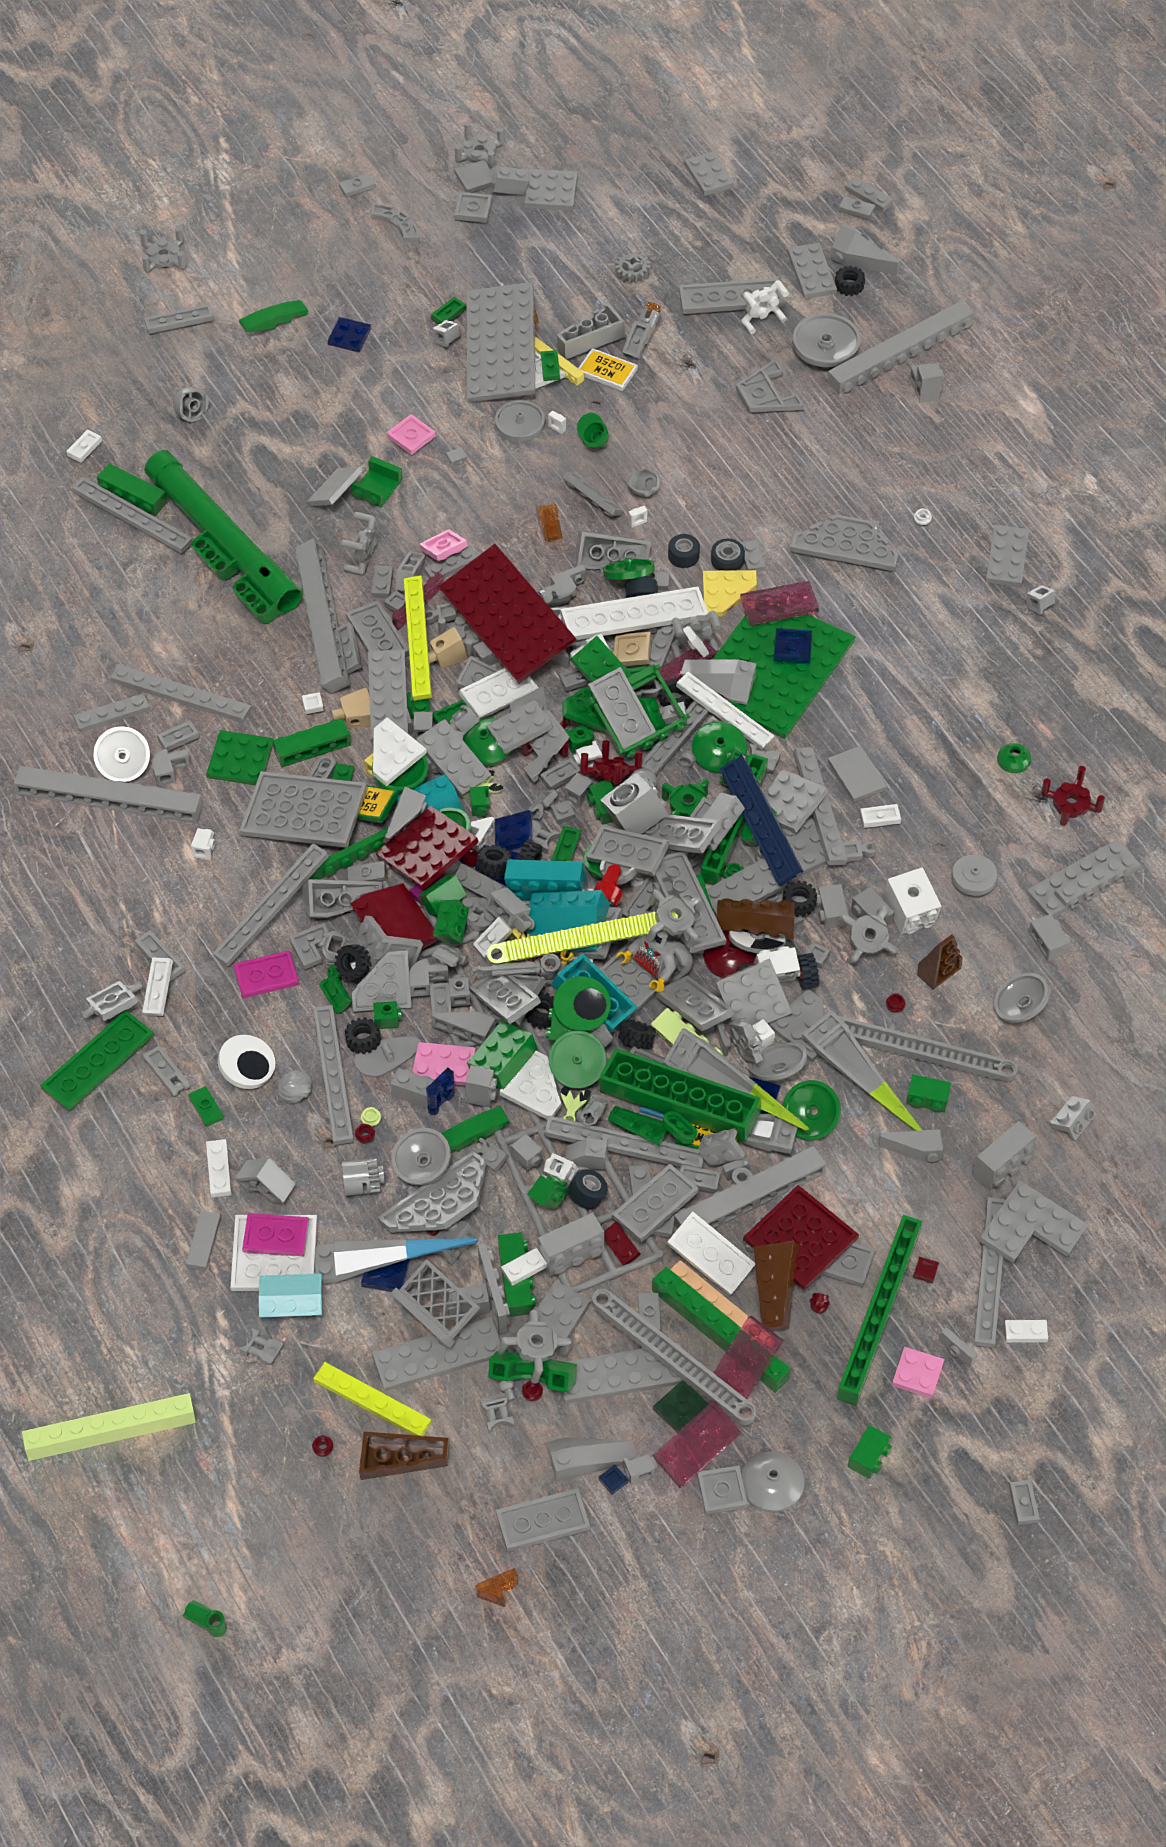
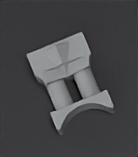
(772, 757)
(538, 831)
(450, 956)
(268, 1353)
(493, 1403)

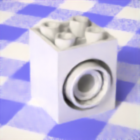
(912, 901)

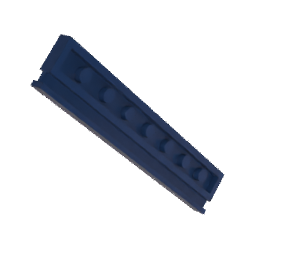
(761, 820)

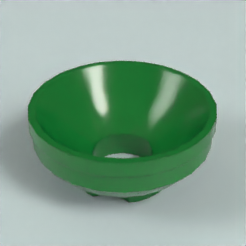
(1014, 763)

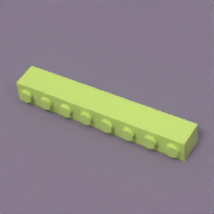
(108, 1427)

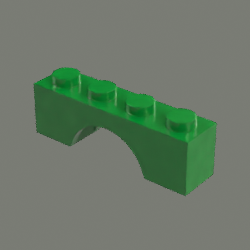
(510, 1366)

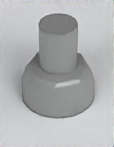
(507, 1386)

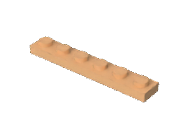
(709, 1293)

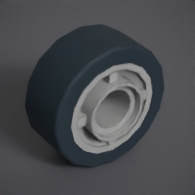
(727, 555)

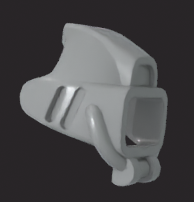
(339, 940)

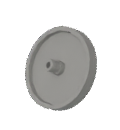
(519, 420)

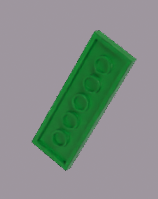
(97, 1060)

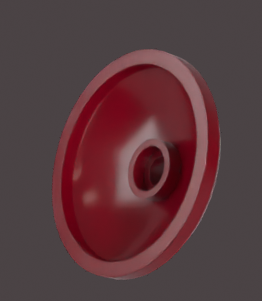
(725, 960)

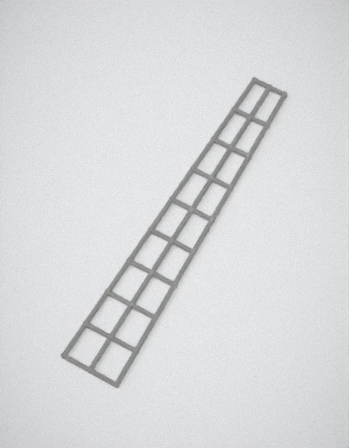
(539, 1128)

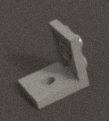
(377, 942)

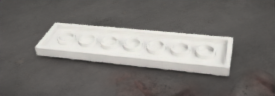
(633, 613)

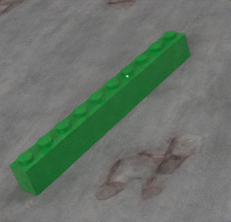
(879, 1310)

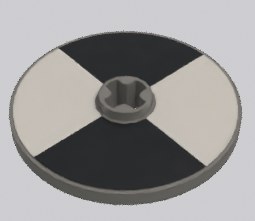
(757, 942)

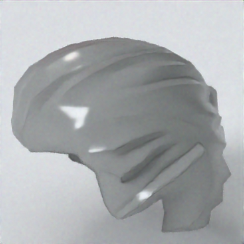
(644, 482)
(294, 1087)

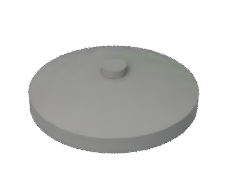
(826, 340)

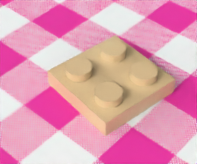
(633, 648)

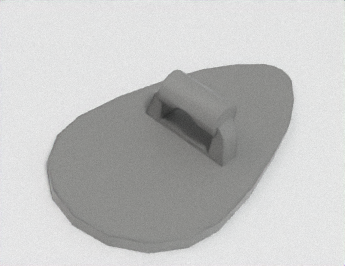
(387, 1056)

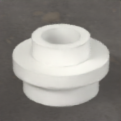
(922, 517)

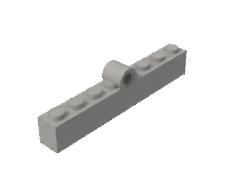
(754, 1190)

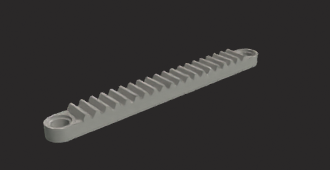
(930, 1051)
(673, 1356)

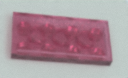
(779, 602)
(748, 1356)
(696, 1444)

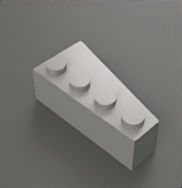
(591, 332)

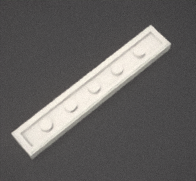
(724, 710)

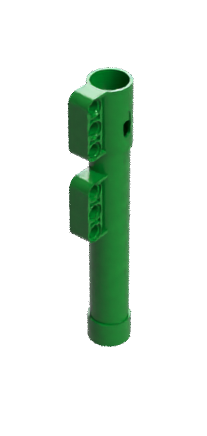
(225, 544)

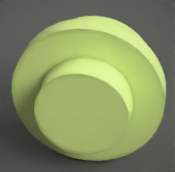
(371, 1116)

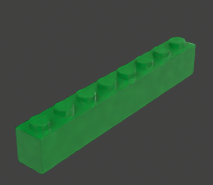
(717, 860)
(710, 1321)

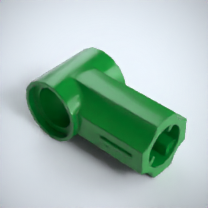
(205, 1617)

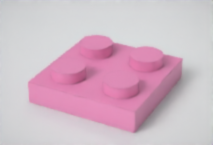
(411, 434)
(443, 545)
(918, 1372)

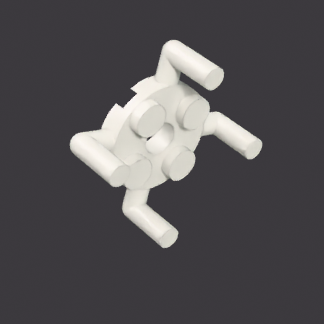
(769, 303)

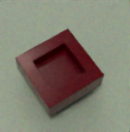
(926, 1269)

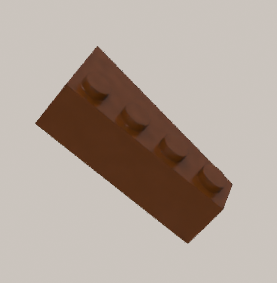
(757, 916)
(775, 1282)
(400, 1453)

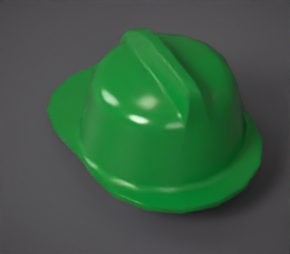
(593, 430)

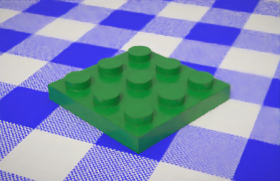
(239, 757)

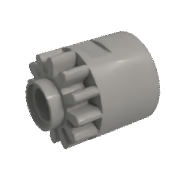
(362, 1176)

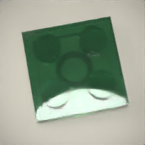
(679, 1405)

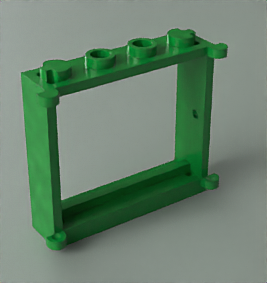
(636, 681)

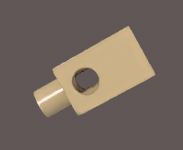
(447, 649)
(354, 709)

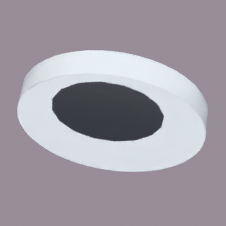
(246, 1061)

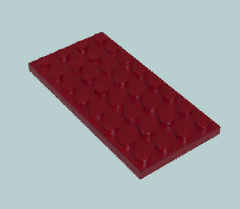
(507, 613)

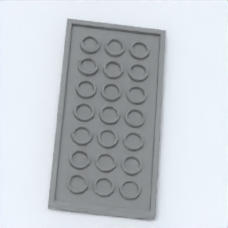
(500, 342)

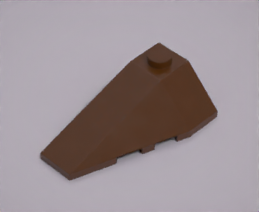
(940, 963)

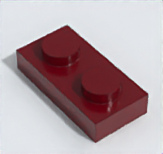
(620, 1244)

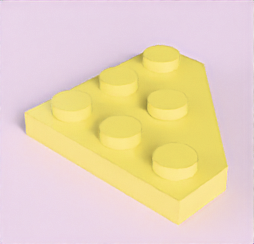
(724, 588)

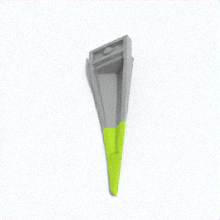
(839, 1047)
(701, 1059)

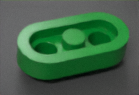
(679, 1127)

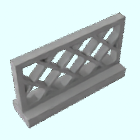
(427, 1318)

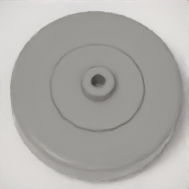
(974, 875)

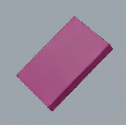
(266, 974)
(275, 1234)

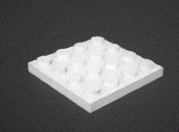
(250, 1266)

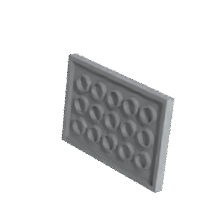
(303, 809)

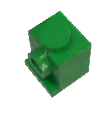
(579, 738)
(479, 800)

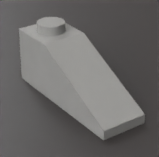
(410, 567)
(406, 811)
(467, 1025)
(919, 1145)

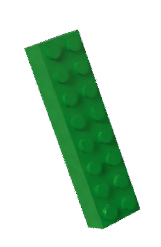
(675, 1090)

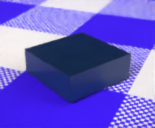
(613, 1479)

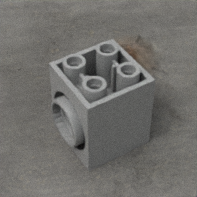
(635, 805)

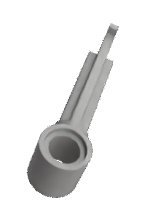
(536, 967)

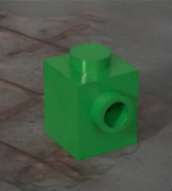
(386, 1014)

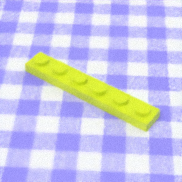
(372, 1400)

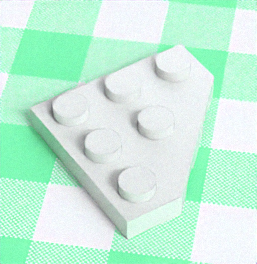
(393, 751)
(534, 1087)

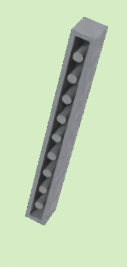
(900, 347)
(322, 616)
(108, 794)

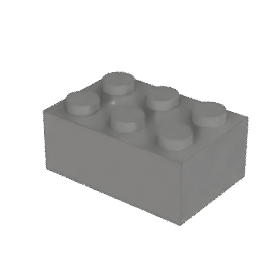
(1004, 1156)
(571, 1244)

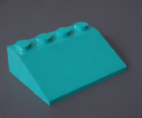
(567, 910)

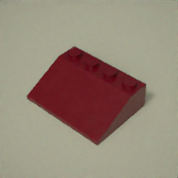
(396, 914)

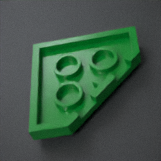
(578, 710)

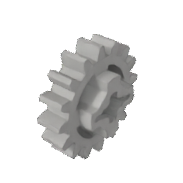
(632, 267)

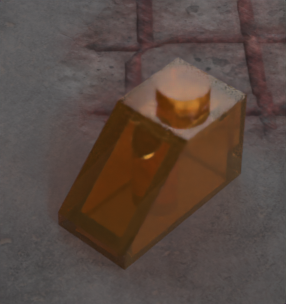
(549, 521)

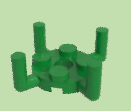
(681, 792)

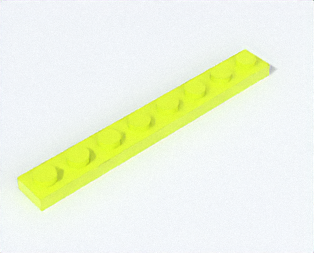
(417, 638)

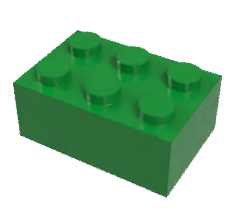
(504, 1052)

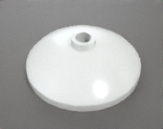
(118, 741)

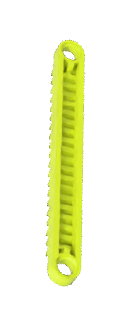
(574, 938)

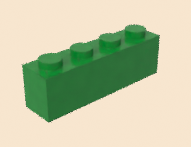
(132, 489)
(311, 742)
(517, 1296)

